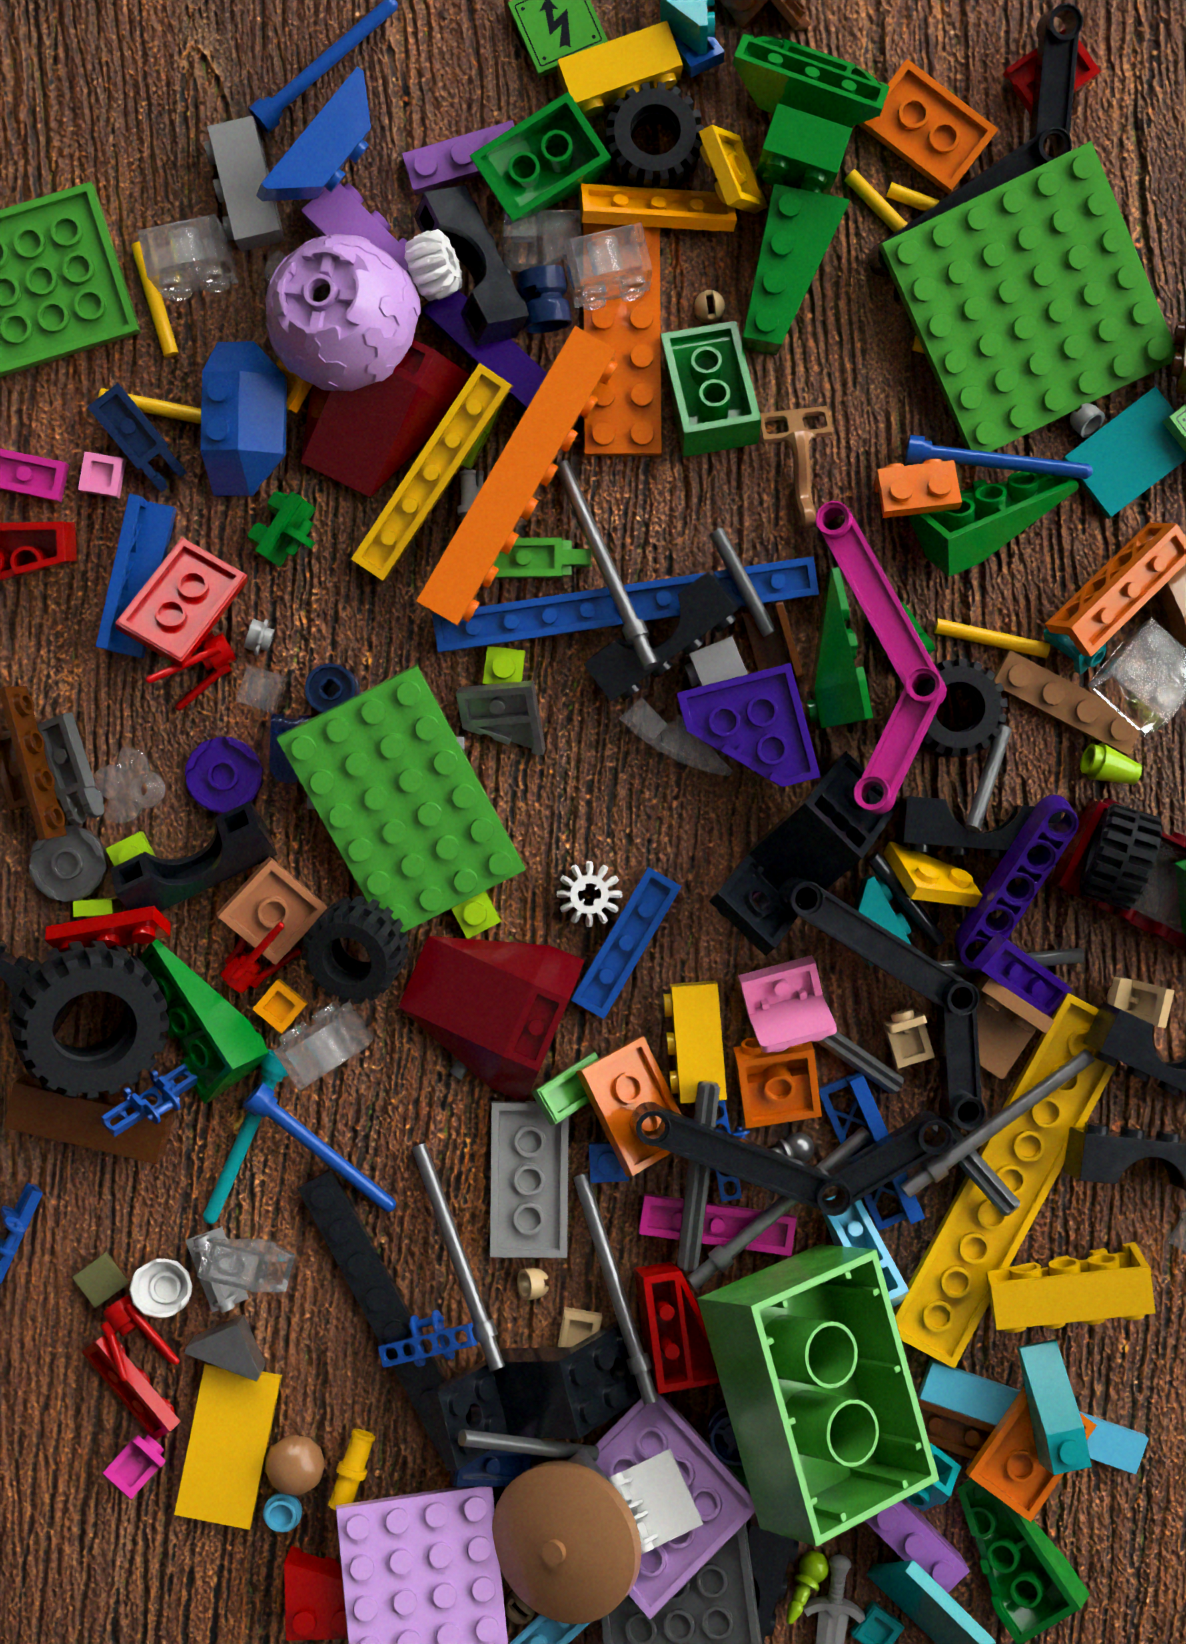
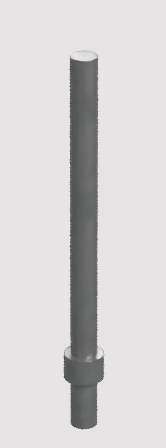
(634, 628)
(937, 1167)
(722, 1257)
(483, 1329)
(638, 1361)

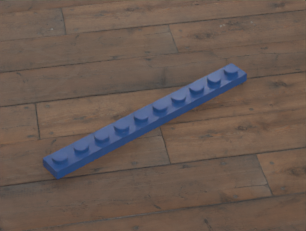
(597, 610)

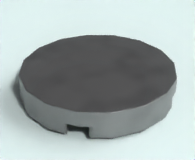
(69, 865)

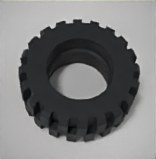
(95, 1066)

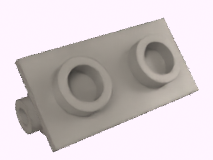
(218, 1295)

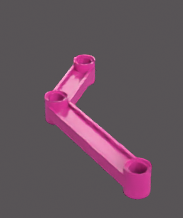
(904, 648)

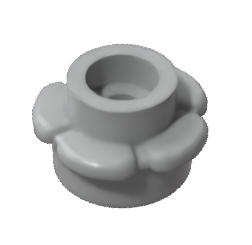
(259, 636)

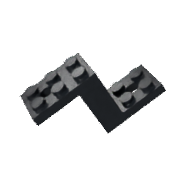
(811, 842)
(536, 1394)

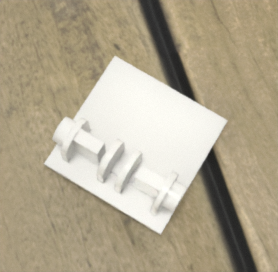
(658, 1500)

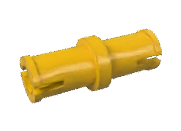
(352, 1468)

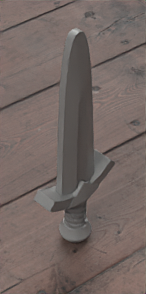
(833, 1608)

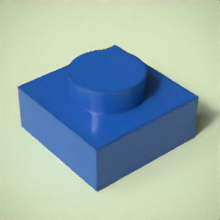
(698, 63)
(604, 1163)

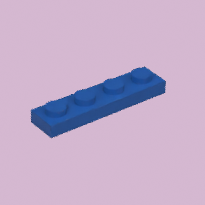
(626, 942)

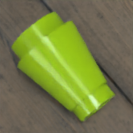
(1109, 765)

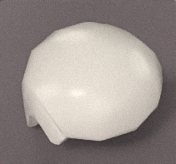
(160, 1288)

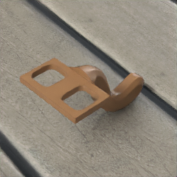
(798, 440)

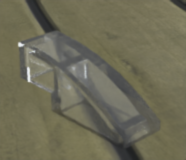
(672, 740)

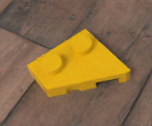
(930, 878)

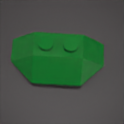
(807, 81)

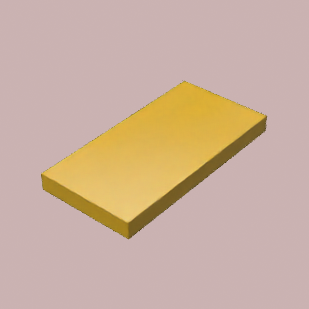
(227, 1447)

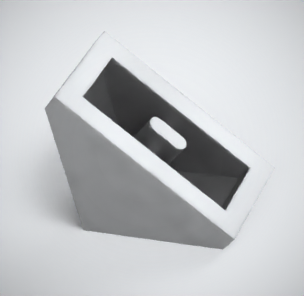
(229, 1347)

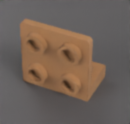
(1004, 1025)

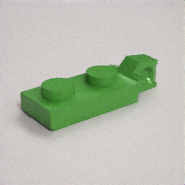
(541, 559)

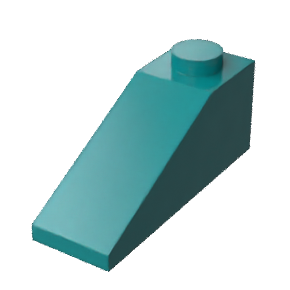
(1053, 1409)

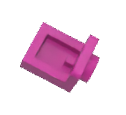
(135, 1465)

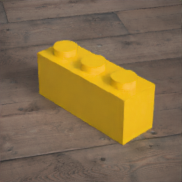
(610, 69)
(695, 1038)

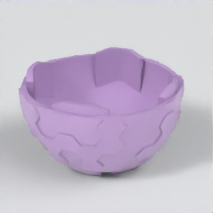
(357, 329)

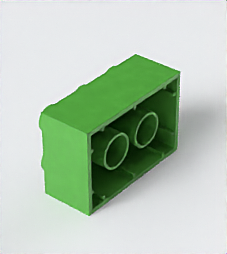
(818, 1392)

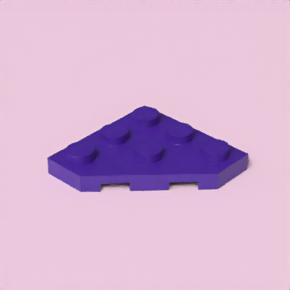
(754, 723)

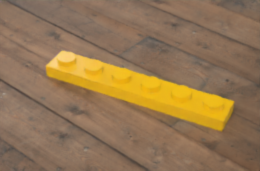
(432, 472)

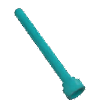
(272, 1073)

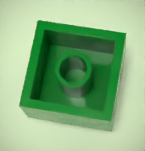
(802, 150)

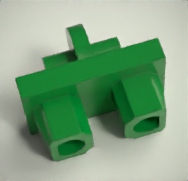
(287, 529)

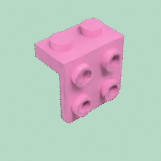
(786, 1005)

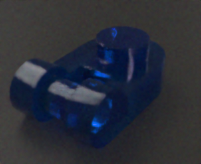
(278, 761)

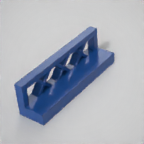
(139, 553)
(875, 1126)

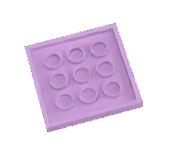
(716, 1491)
(422, 1569)

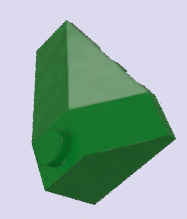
(987, 518)
(837, 686)
(212, 1033)
(1025, 1570)

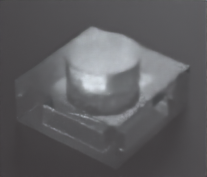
(261, 689)

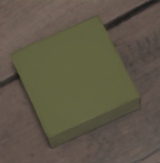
(100, 1279)

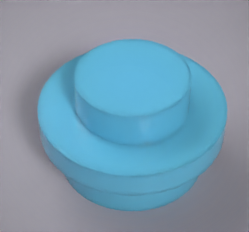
(282, 1512)

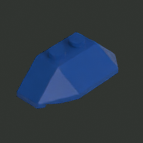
(323, 147)
(242, 418)

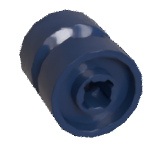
(543, 292)
(330, 686)
(722, 1435)

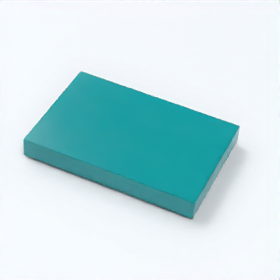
(1129, 453)
(927, 1603)

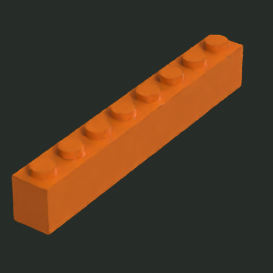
(517, 476)

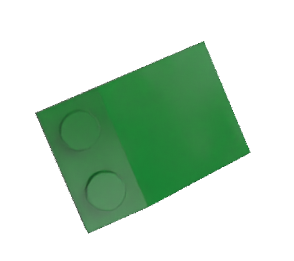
(543, 159)
(710, 389)

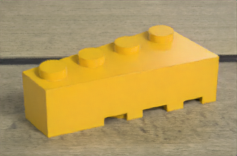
(1072, 1290)

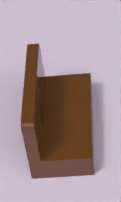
(775, 648)

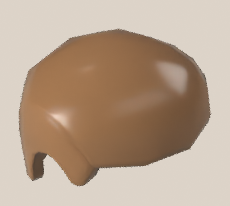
(294, 1465)

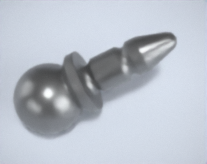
(796, 1146)

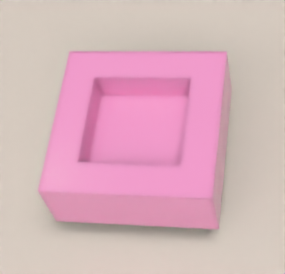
(102, 475)

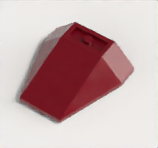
(377, 428)
(492, 1004)

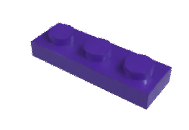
(1022, 974)

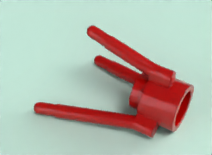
(213, 652)
(243, 969)
(126, 1318)

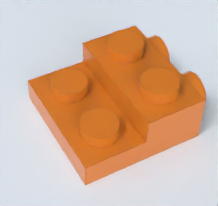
(777, 1084)

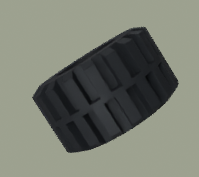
(661, 108)
(987, 709)
(1121, 856)
(339, 971)

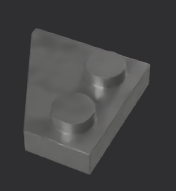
(504, 713)

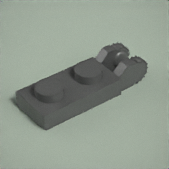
(70, 769)

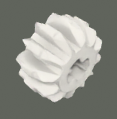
(433, 265)
(580, 885)

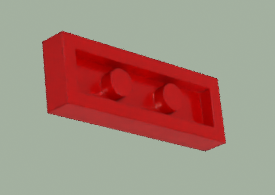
(117, 929)
(150, 1409)

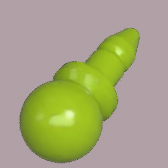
(812, 1569)

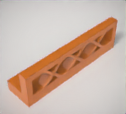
(1121, 587)

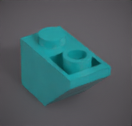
(690, 21)
(873, 903)

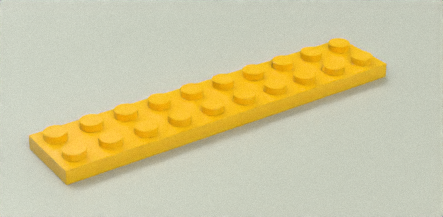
(951, 1282)

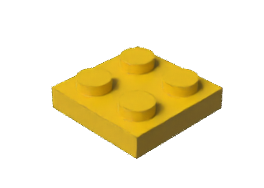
(735, 175)

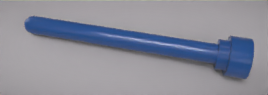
(269, 111)
(921, 450)
(265, 1104)

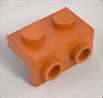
(917, 488)

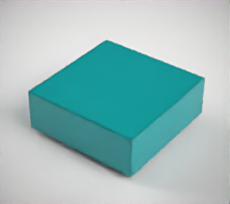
(878, 1626)

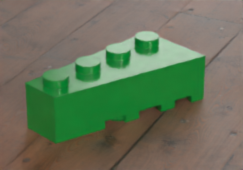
(790, 251)

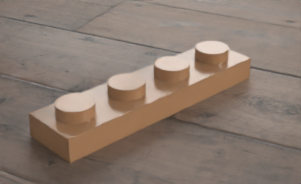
(1065, 702)

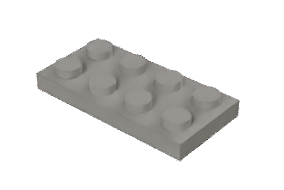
(528, 1182)

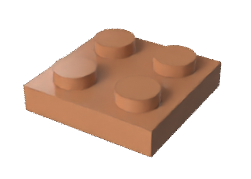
(270, 898)

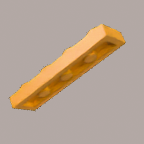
(655, 208)

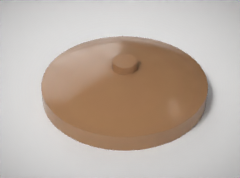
(566, 1542)

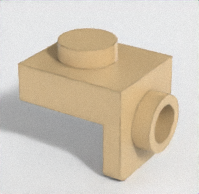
(1141, 1000)
(908, 1037)

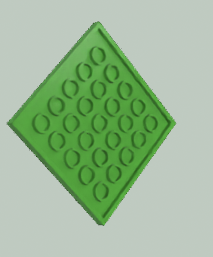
(1030, 300)

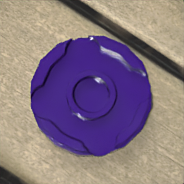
(223, 774)

